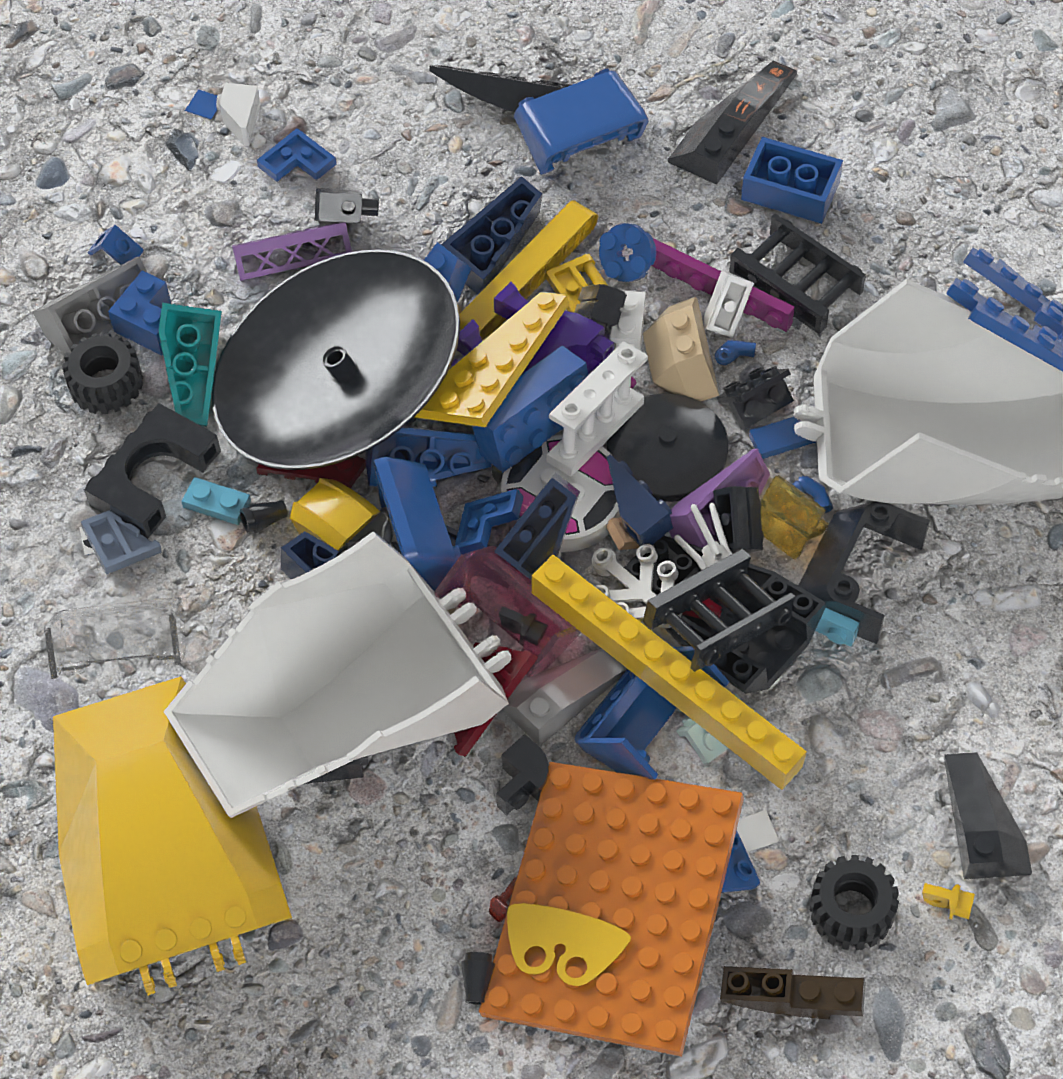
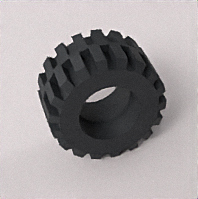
(97, 355)
(858, 877)

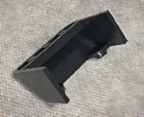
(824, 574)

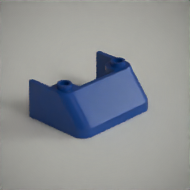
(416, 517)
(630, 721)

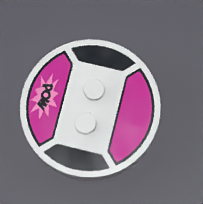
(596, 498)

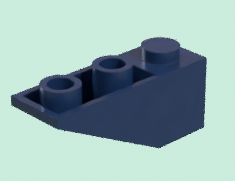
(640, 512)

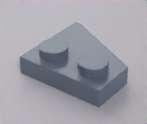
(117, 542)

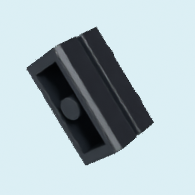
(601, 304)
(740, 517)

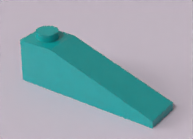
(189, 353)

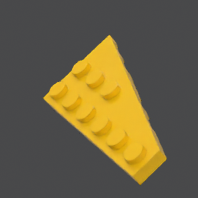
(488, 372)

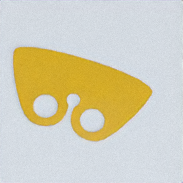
(582, 935)

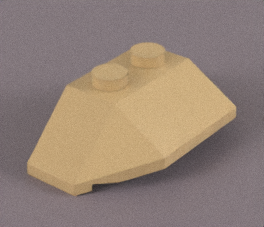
(681, 353)

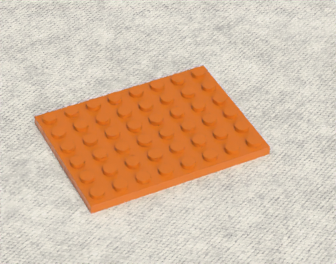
(636, 858)

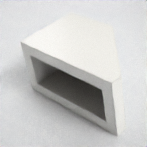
(239, 109)

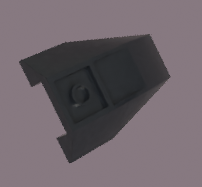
(765, 657)

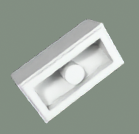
(727, 304)

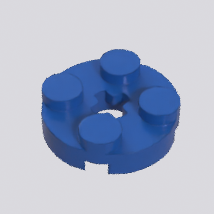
(611, 248)

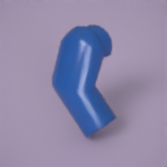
(733, 349)

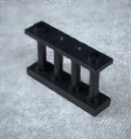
(806, 310)
(713, 583)

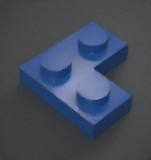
(295, 151)
(482, 515)

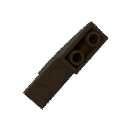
(792, 995)

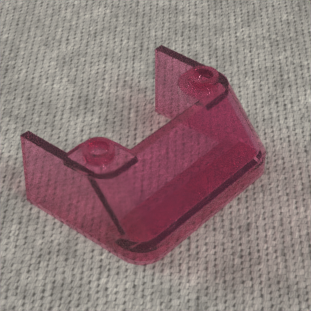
(496, 583)

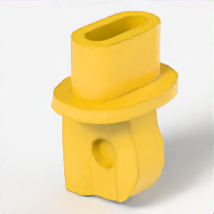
(956, 900)

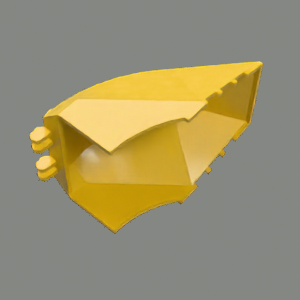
(149, 846)

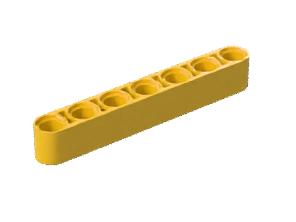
(529, 267)

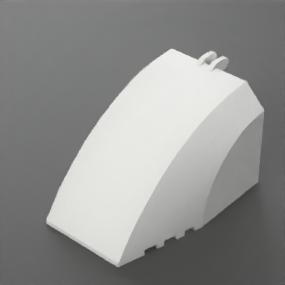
(934, 409)

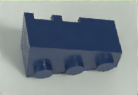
(540, 528)

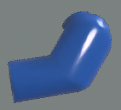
(816, 490)

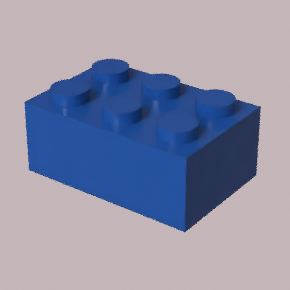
(791, 180)

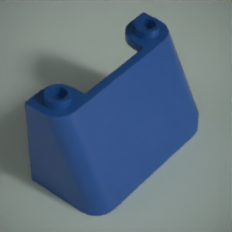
(579, 118)

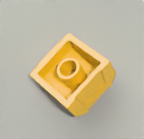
(332, 513)

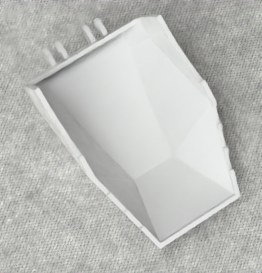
(333, 674)

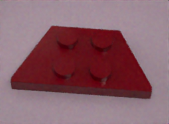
(509, 679)

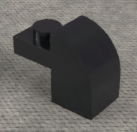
(529, 774)

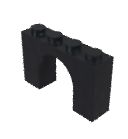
(159, 434)

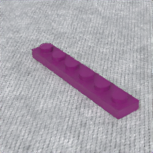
(705, 277)

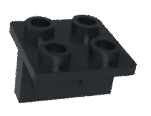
(757, 396)

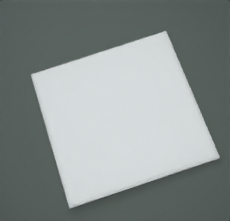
(756, 831)

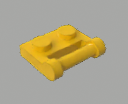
(568, 281)

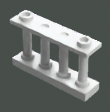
(596, 409)

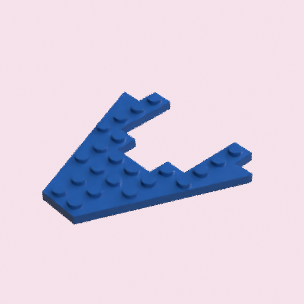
(991, 314)

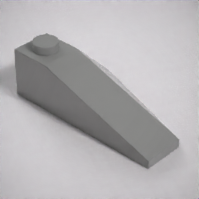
(86, 307)
(557, 695)

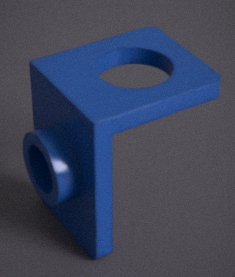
(117, 245)

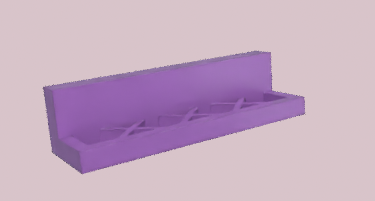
(289, 239)

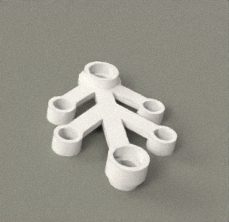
(637, 589)

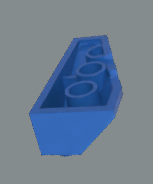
(442, 451)

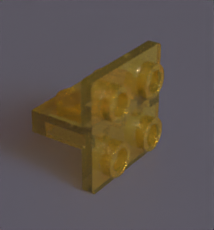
(790, 517)

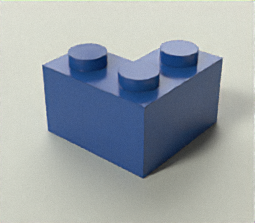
(139, 311)

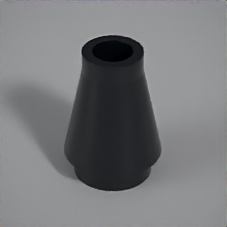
(261, 515)
(477, 973)

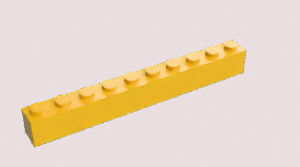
(668, 672)

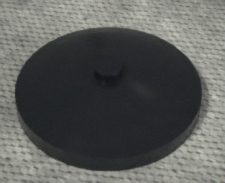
(671, 445)

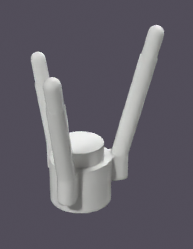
(713, 551)

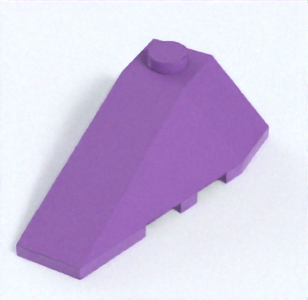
(745, 472)

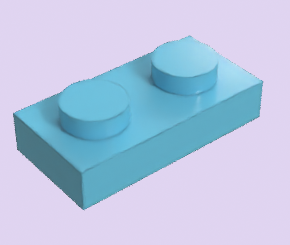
(215, 500)
(838, 627)

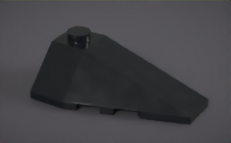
(984, 827)

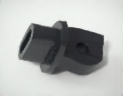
(526, 626)

